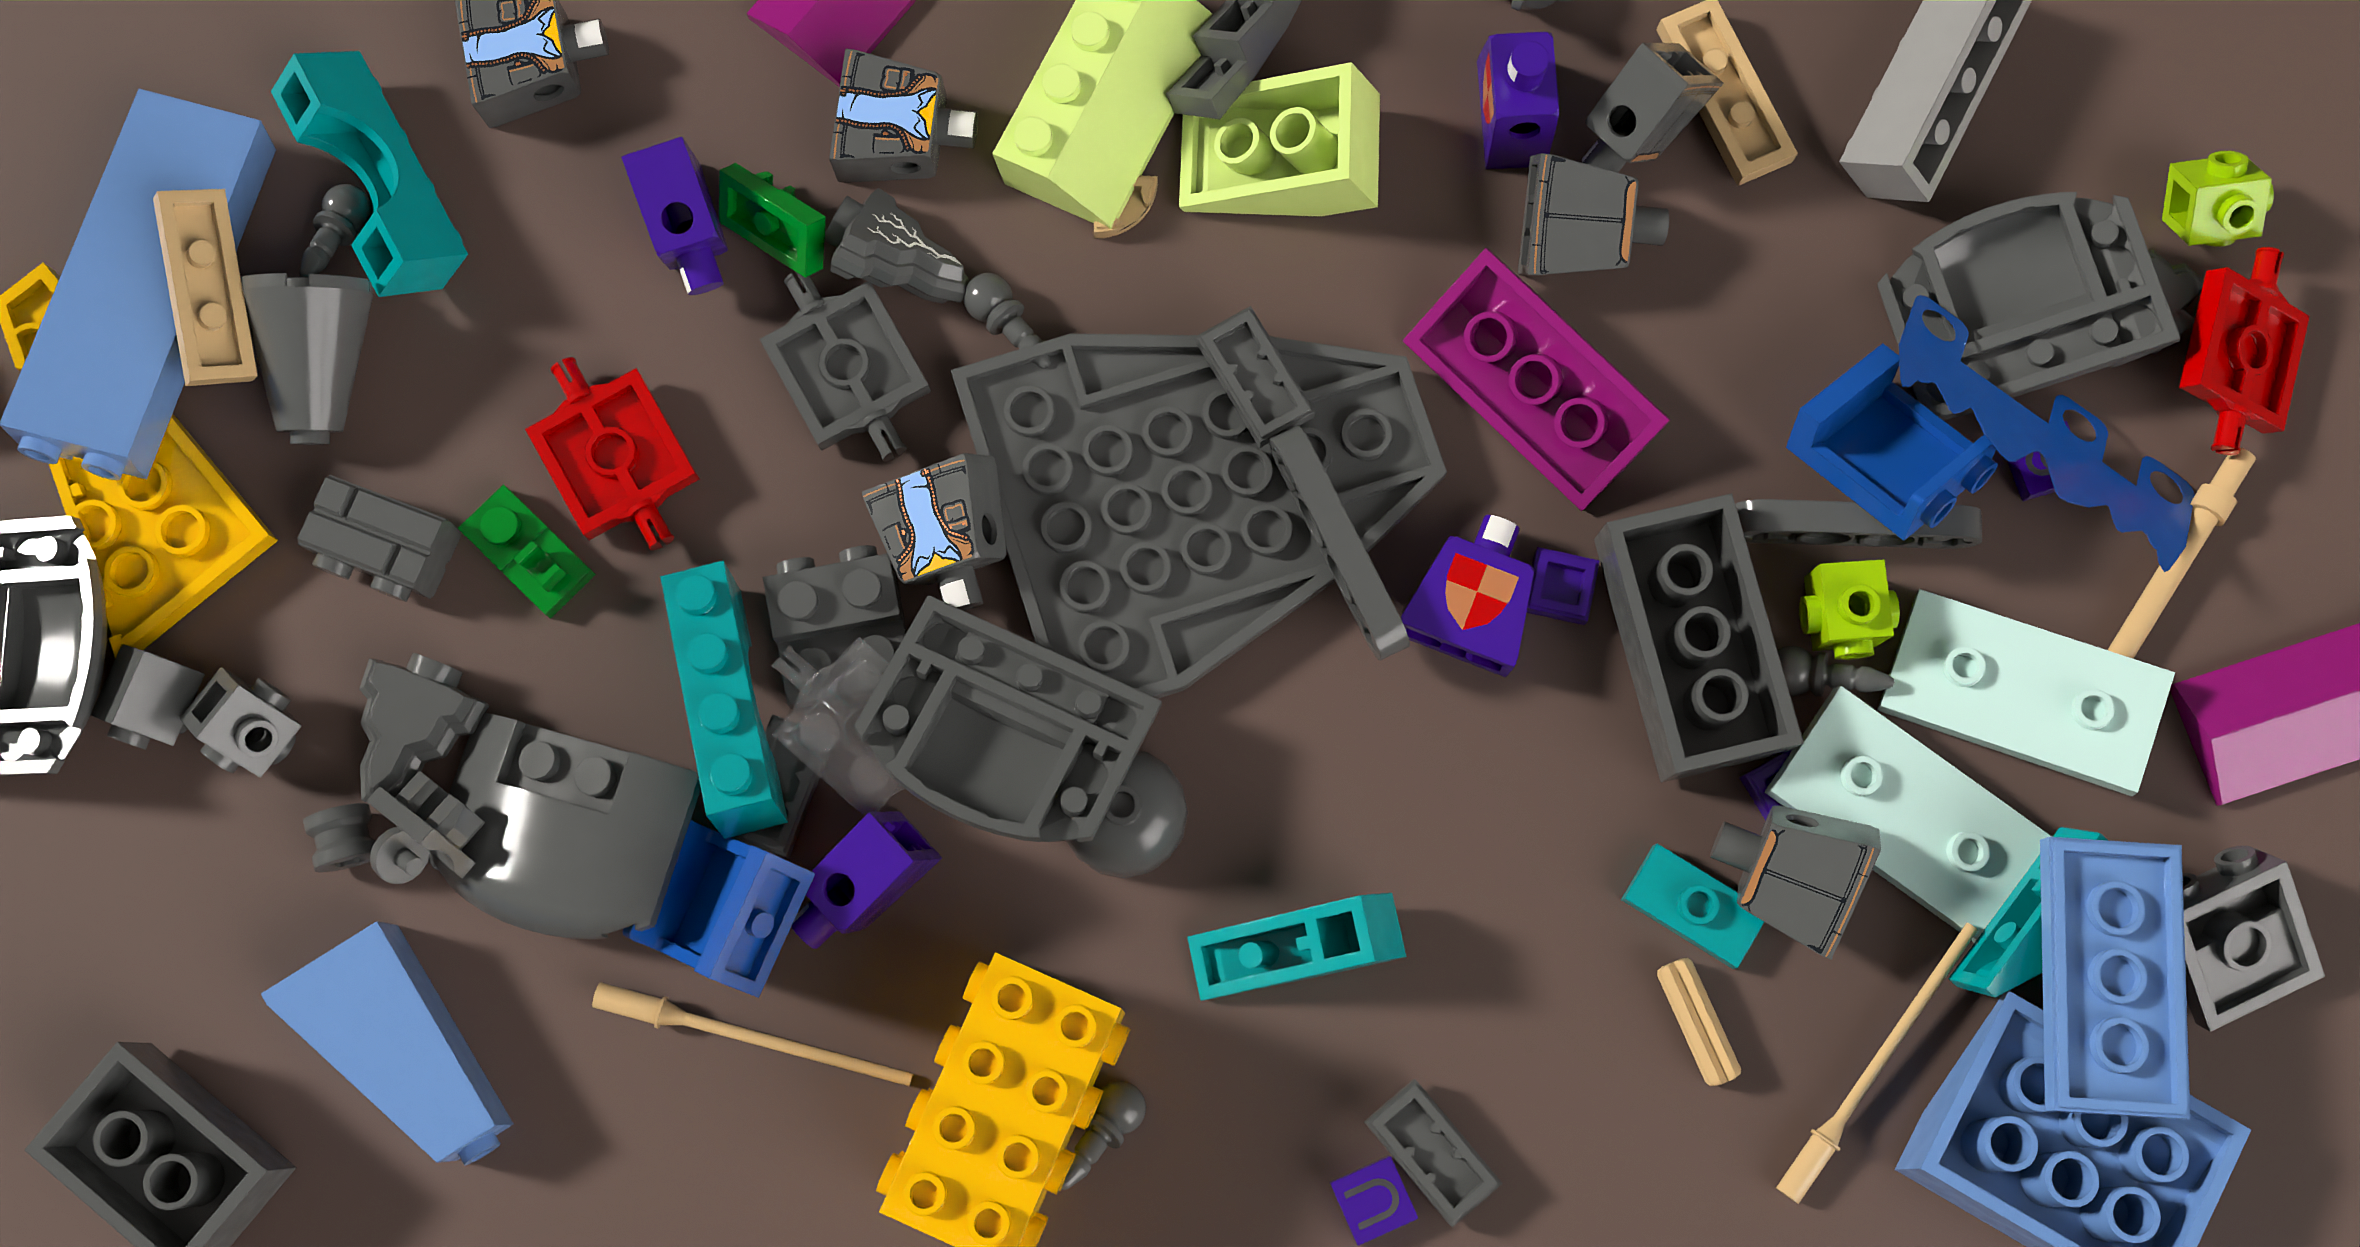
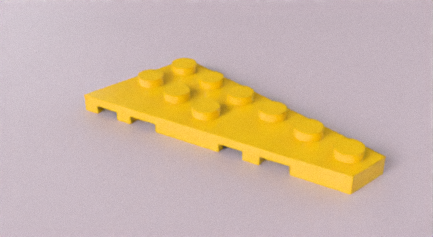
(155, 539)

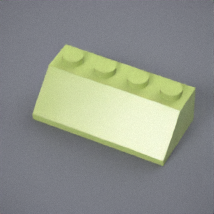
(1099, 104)

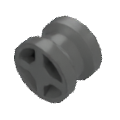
(340, 837)

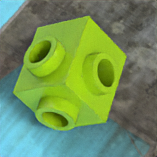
(2217, 199)
(1848, 608)

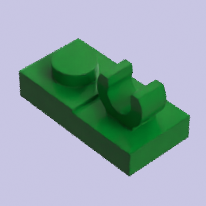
(772, 218)
(526, 551)

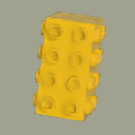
(1002, 1109)

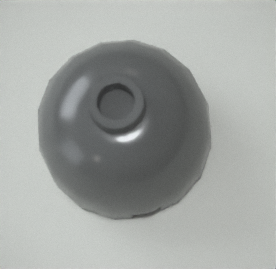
(1141, 823)

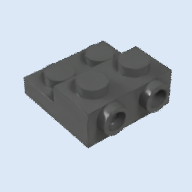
(832, 605)
(2244, 937)

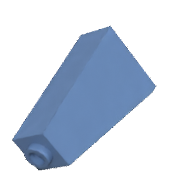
(395, 1041)

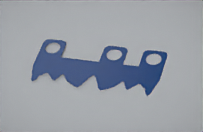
(2016, 432)

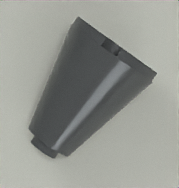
(308, 347)

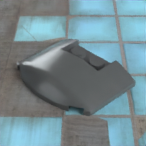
(2042, 288)
(48, 641)
(1003, 728)
(570, 832)

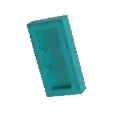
(1692, 906)

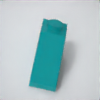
(2012, 942)
(1297, 945)

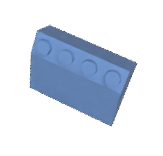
(2064, 1173)

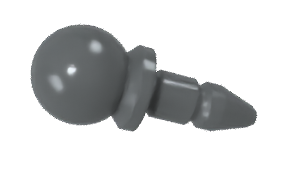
(342, 214)
(991, 301)
(1813, 673)
(1117, 1114)

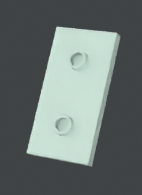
(2027, 692)
(1937, 827)

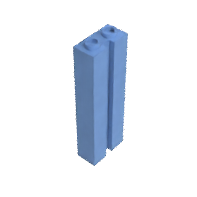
(108, 344)

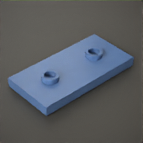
(2114, 978)

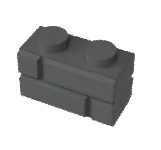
(379, 538)

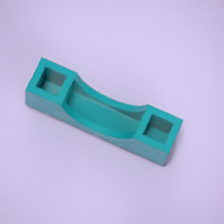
(341, 110)
(722, 713)

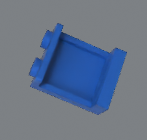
(1888, 447)
(727, 909)

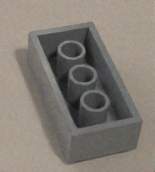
(1697, 638)

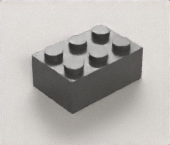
(159, 1153)

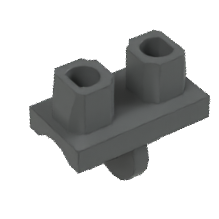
(426, 823)

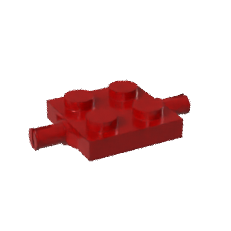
(2245, 350)
(612, 454)

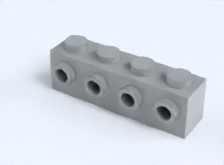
(1929, 96)

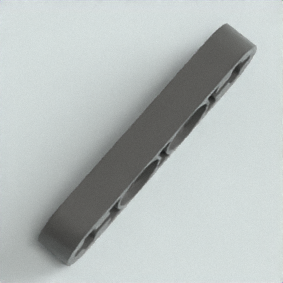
(1849, 525)
(1339, 543)

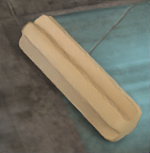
(1699, 1022)

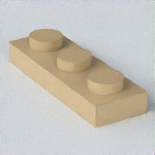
(1740, 111)
(205, 286)

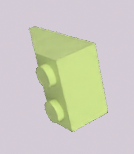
(1287, 148)

